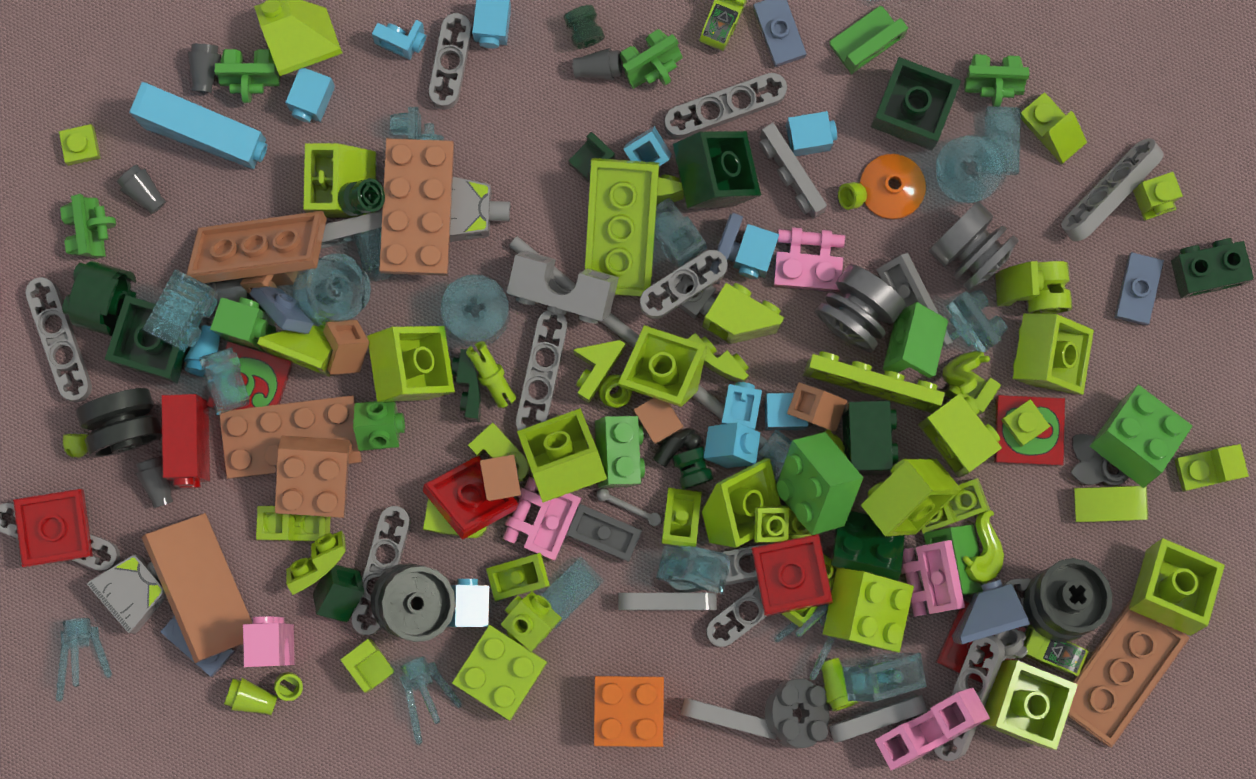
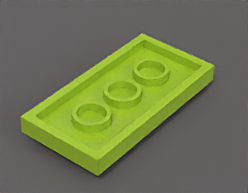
(622, 222)
(861, 379)

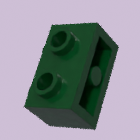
(1211, 269)

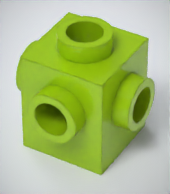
(530, 620)

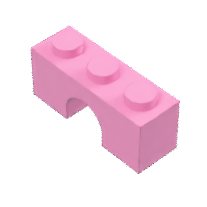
(268, 642)
(932, 729)

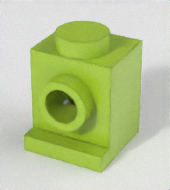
(1157, 195)

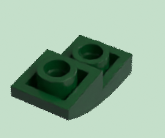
(467, 377)

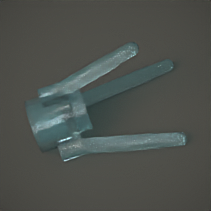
(818, 616)
(76, 635)
(418, 675)

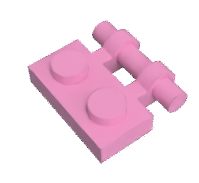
(808, 270)
(550, 524)
(938, 575)

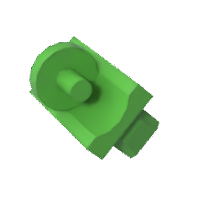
(654, 62)
(247, 77)
(996, 80)
(89, 224)

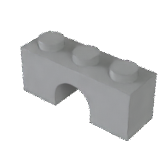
(534, 282)

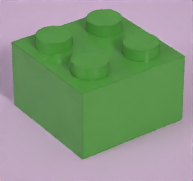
(1141, 436)
(818, 483)

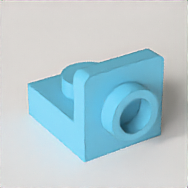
(395, 40)
(741, 404)

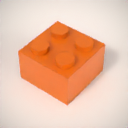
(629, 711)

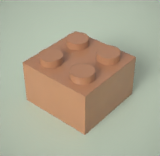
(312, 476)

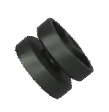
(119, 422)
(1068, 600)
(432, 606)

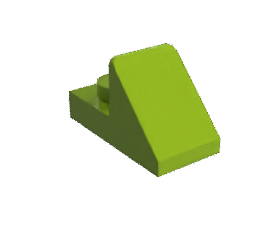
(1055, 130)
(603, 359)
(1211, 467)
(681, 517)
(517, 576)

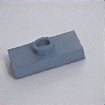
(779, 31)
(727, 244)
(1139, 289)
(282, 309)

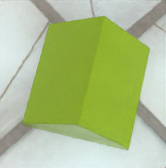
(664, 366)

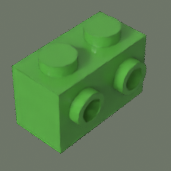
(242, 322)
(619, 450)

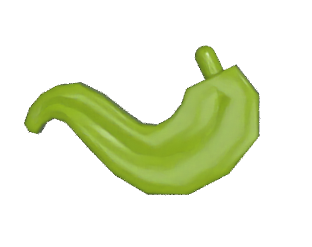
(957, 370)
(990, 562)

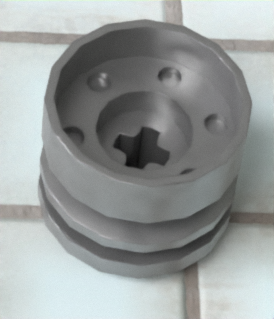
(974, 246)
(863, 303)

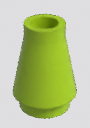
(835, 685)
(249, 698)

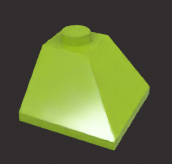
(297, 33)
(305, 350)
(732, 504)

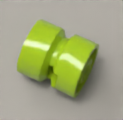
(1054, 296)

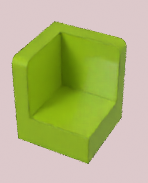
(980, 395)
(367, 665)

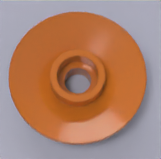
(891, 202)

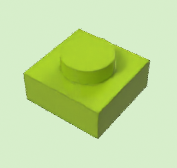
(79, 144)
(1025, 423)

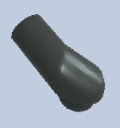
(684, 437)

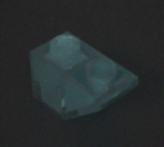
(694, 567)

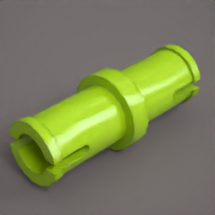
(491, 374)

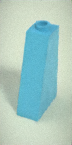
(197, 126)

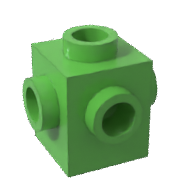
(377, 425)

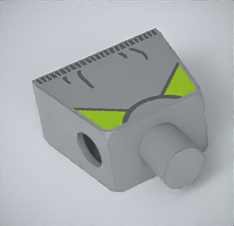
(474, 210)
(130, 592)

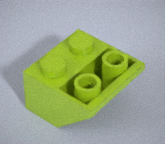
(328, 169)
(739, 317)

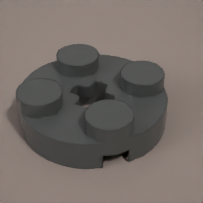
(815, 713)

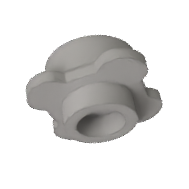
(1013, 643)

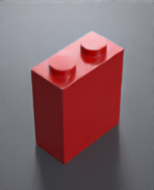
(185, 440)

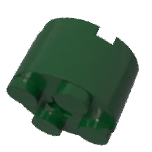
(97, 296)

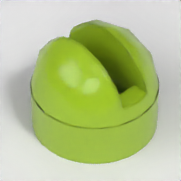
(852, 195)
(75, 445)
(285, 693)

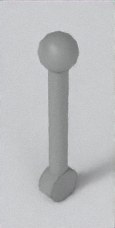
(653, 519)

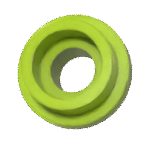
(613, 400)

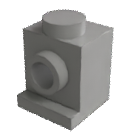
(696, 305)

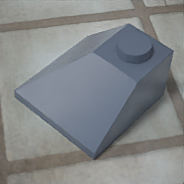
(990, 613)

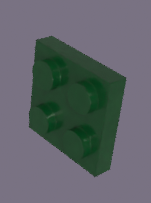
(865, 548)

